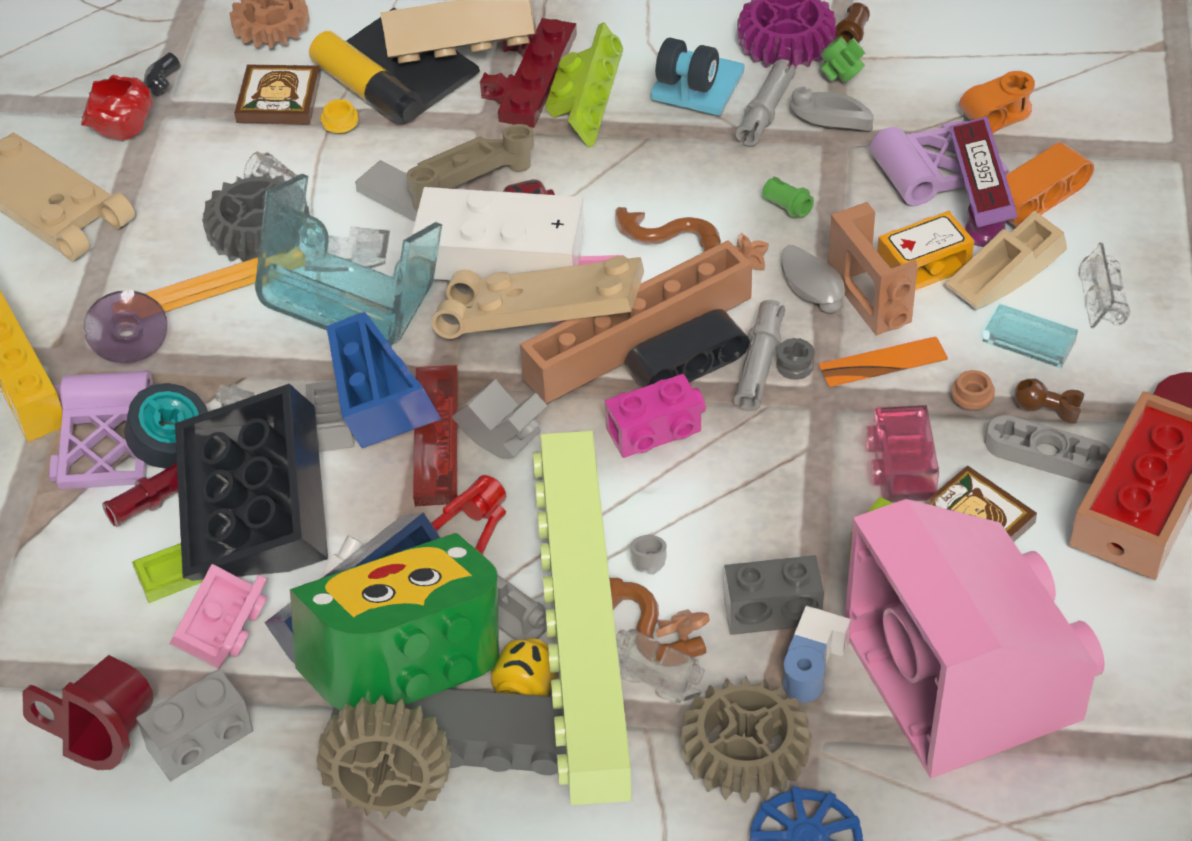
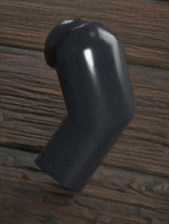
(157, 72)

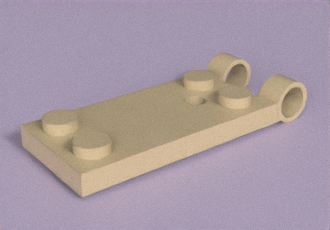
(35, 184)
(539, 296)

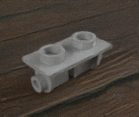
(518, 613)

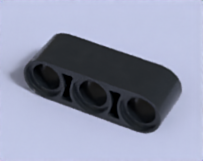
(688, 349)

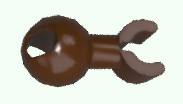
(1033, 395)

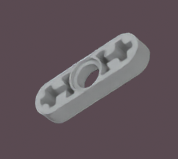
(1015, 451)

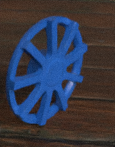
(804, 828)

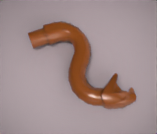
(629, 225)
(649, 616)

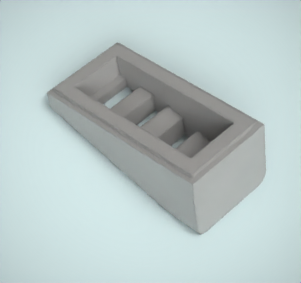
(332, 434)

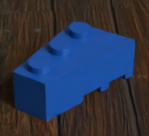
(374, 384)

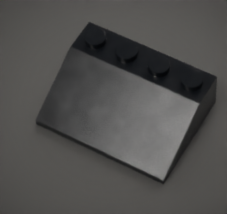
(251, 487)

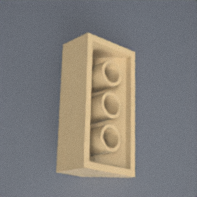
(454, 25)

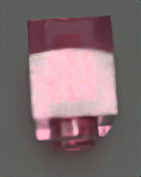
(903, 453)

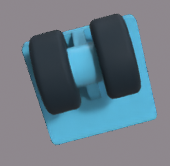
(694, 78)

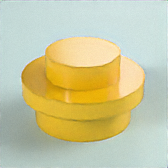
(339, 116)

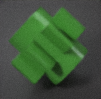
(842, 59)

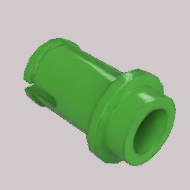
(796, 201)

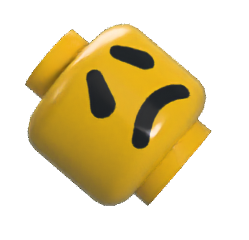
(523, 669)

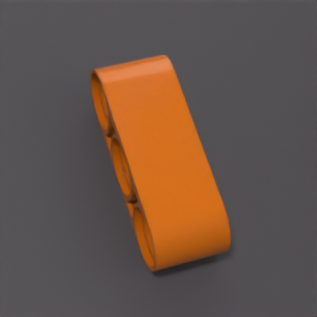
(1047, 180)

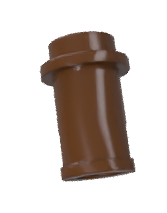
(853, 22)

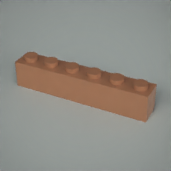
(595, 345)

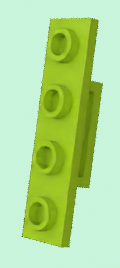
(585, 84)

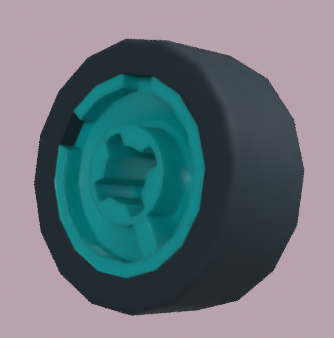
(148, 409)

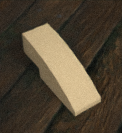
(1009, 261)

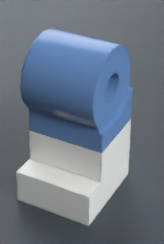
(809, 651)

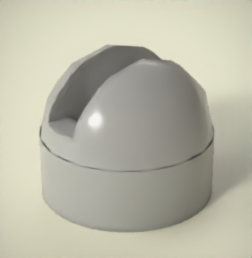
(640, 556)

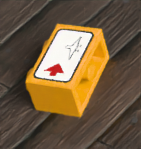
(935, 243)

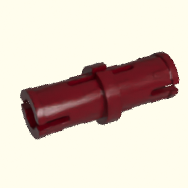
(143, 496)

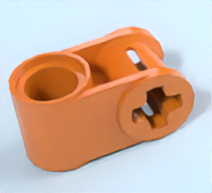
(999, 101)

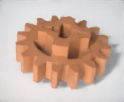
(269, 20)

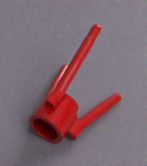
(479, 501)

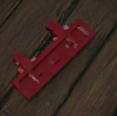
(527, 91)

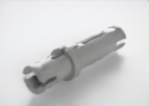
(761, 110)
(763, 342)

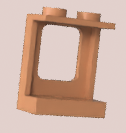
(853, 254)

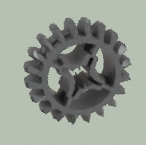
(236, 215)

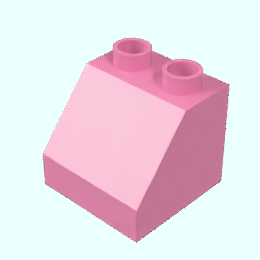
(963, 634)

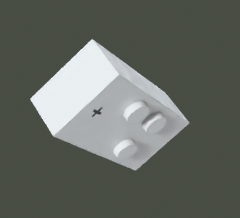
(502, 230)

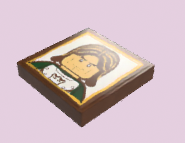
(278, 94)
(980, 497)

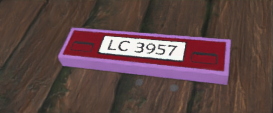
(982, 172)

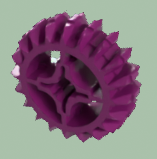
(786, 30)

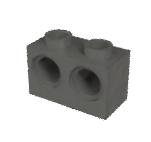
(771, 593)

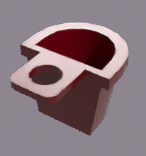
(94, 713)

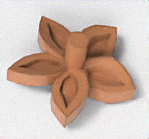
(753, 251)
(683, 622)

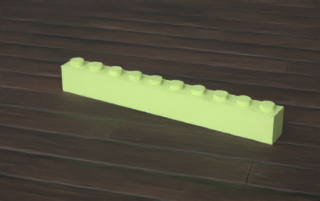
(581, 621)

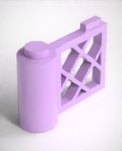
(916, 169)
(96, 401)

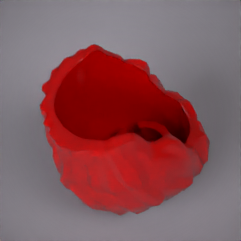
(117, 107)

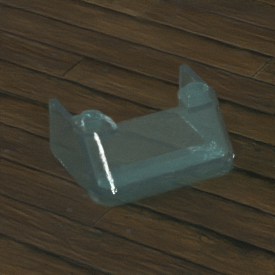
(321, 288)

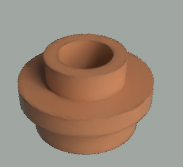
(973, 390)

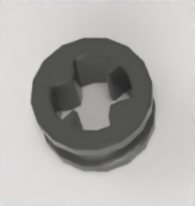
(795, 348)

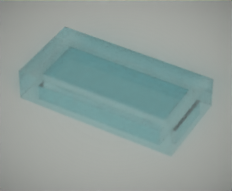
(1030, 335)

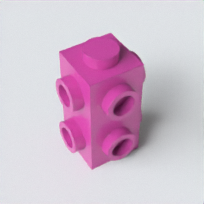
(654, 415)

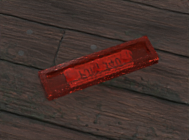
(438, 442)

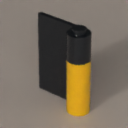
(390, 87)

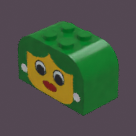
(398, 625)

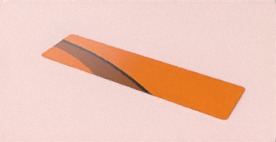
(883, 361)

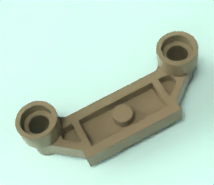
(472, 160)

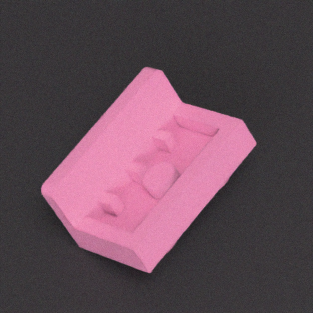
(217, 616)

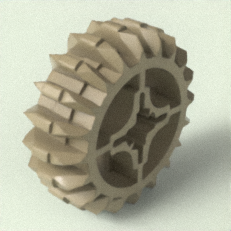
(354, 750)
(741, 754)

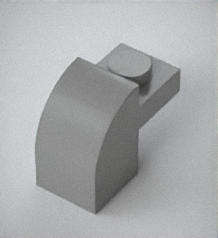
(498, 421)

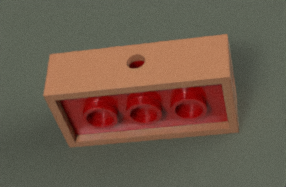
(1140, 490)

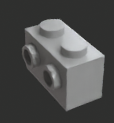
(194, 724)

